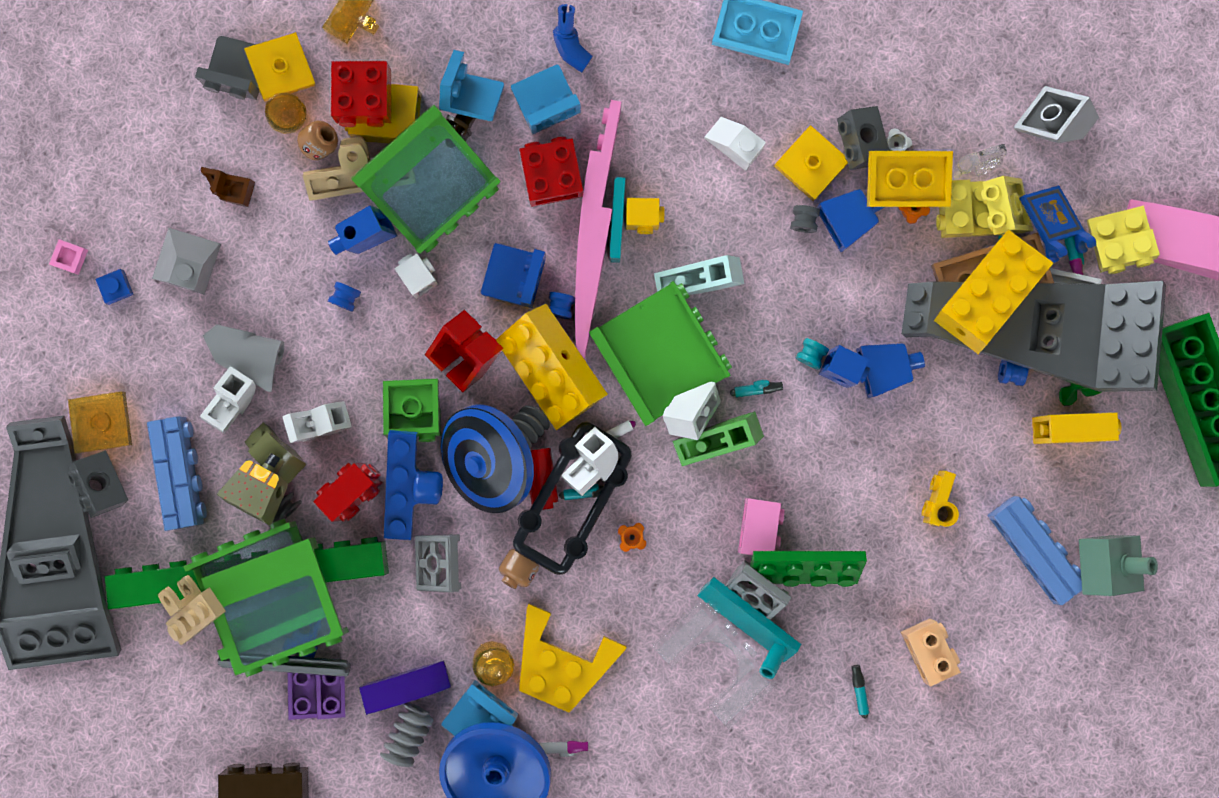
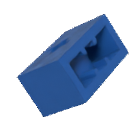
(845, 367)

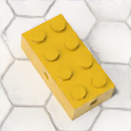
(993, 291)
(551, 366)

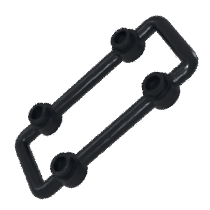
(530, 520)

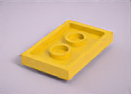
(909, 178)

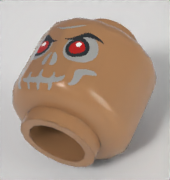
(317, 140)
(517, 570)

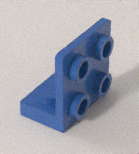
(513, 275)

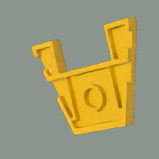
(557, 674)

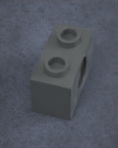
(860, 133)
(101, 469)

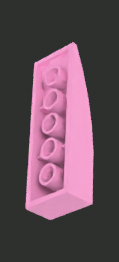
(1184, 238)

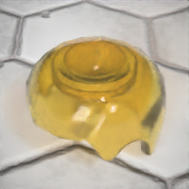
(285, 113)
(493, 663)

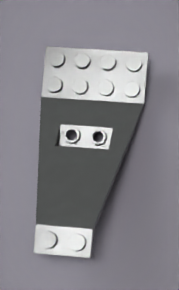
(1101, 334)
(55, 608)

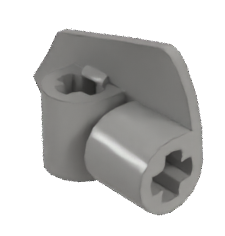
(246, 353)

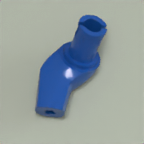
(567, 40)

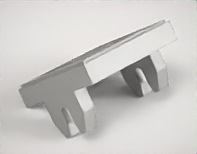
(747, 573)
(424, 581)

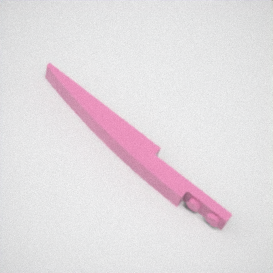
(594, 227)

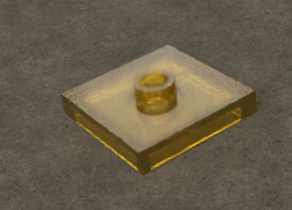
(100, 422)

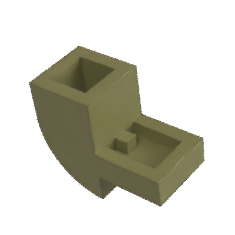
(265, 441)

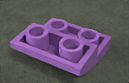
(315, 696)

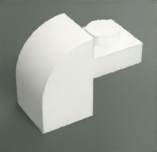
(232, 398)
(317, 422)
(596, 461)

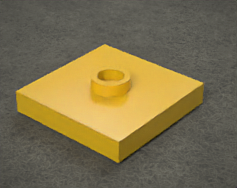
(279, 66)
(811, 163)

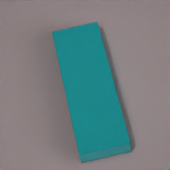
(617, 219)

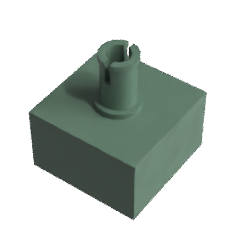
(1114, 565)

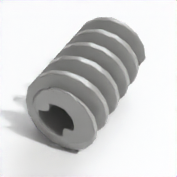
(409, 736)

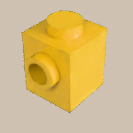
(644, 215)

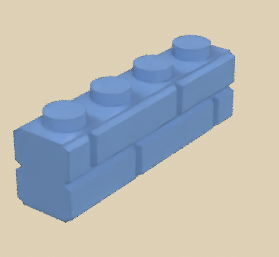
(175, 473)
(1037, 550)

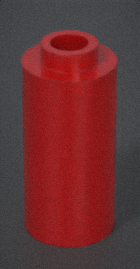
(542, 468)

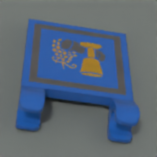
(1056, 221)

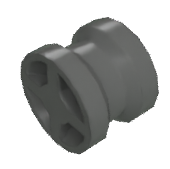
(805, 219)

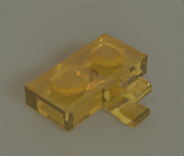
(347, 17)

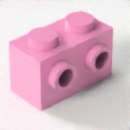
(760, 526)

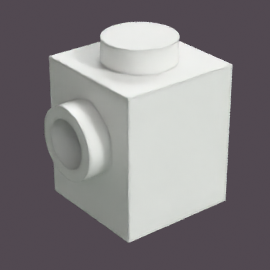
(416, 274)

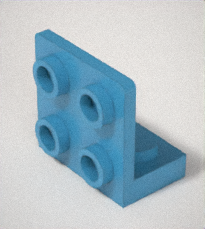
(468, 93)
(546, 99)
(477, 707)

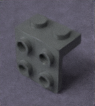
(229, 70)

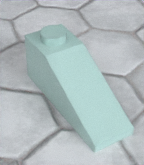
(704, 275)

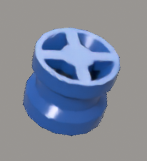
(344, 296)
(561, 304)
(1012, 373)

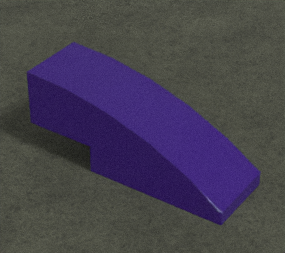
(404, 687)

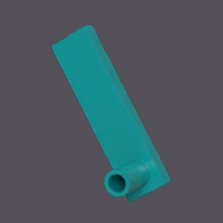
(753, 623)

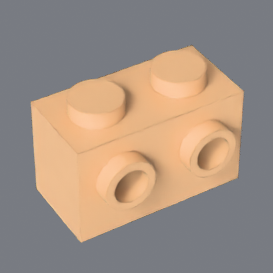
(931, 652)

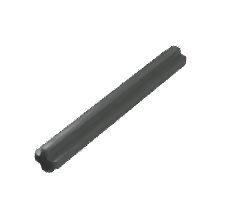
(305, 665)

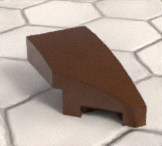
(229, 187)

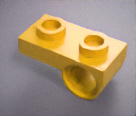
(941, 486)

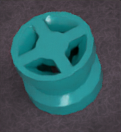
(812, 353)

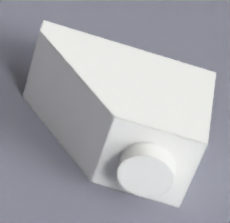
(735, 142)
(692, 411)

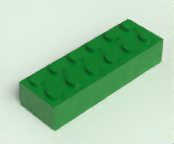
(1192, 387)

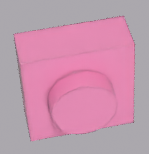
(68, 257)

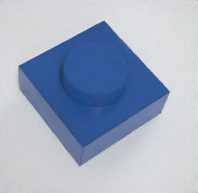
(114, 286)

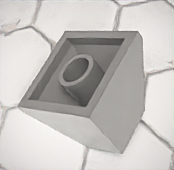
(1058, 116)
(186, 261)

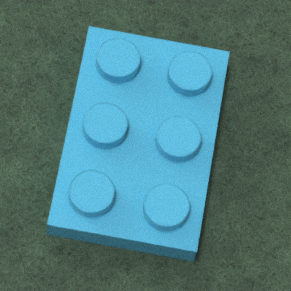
(758, 29)

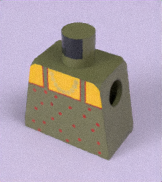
(256, 489)

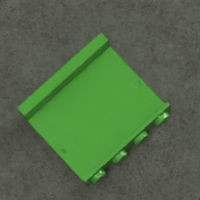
(660, 351)

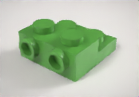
(412, 407)

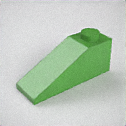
(720, 439)

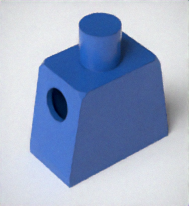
(848, 217)
(362, 231)
(889, 367)

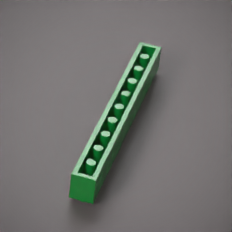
(337, 564)

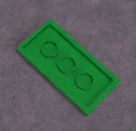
(810, 567)

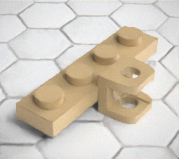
(337, 180)
(193, 611)

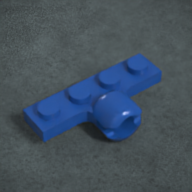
(406, 485)

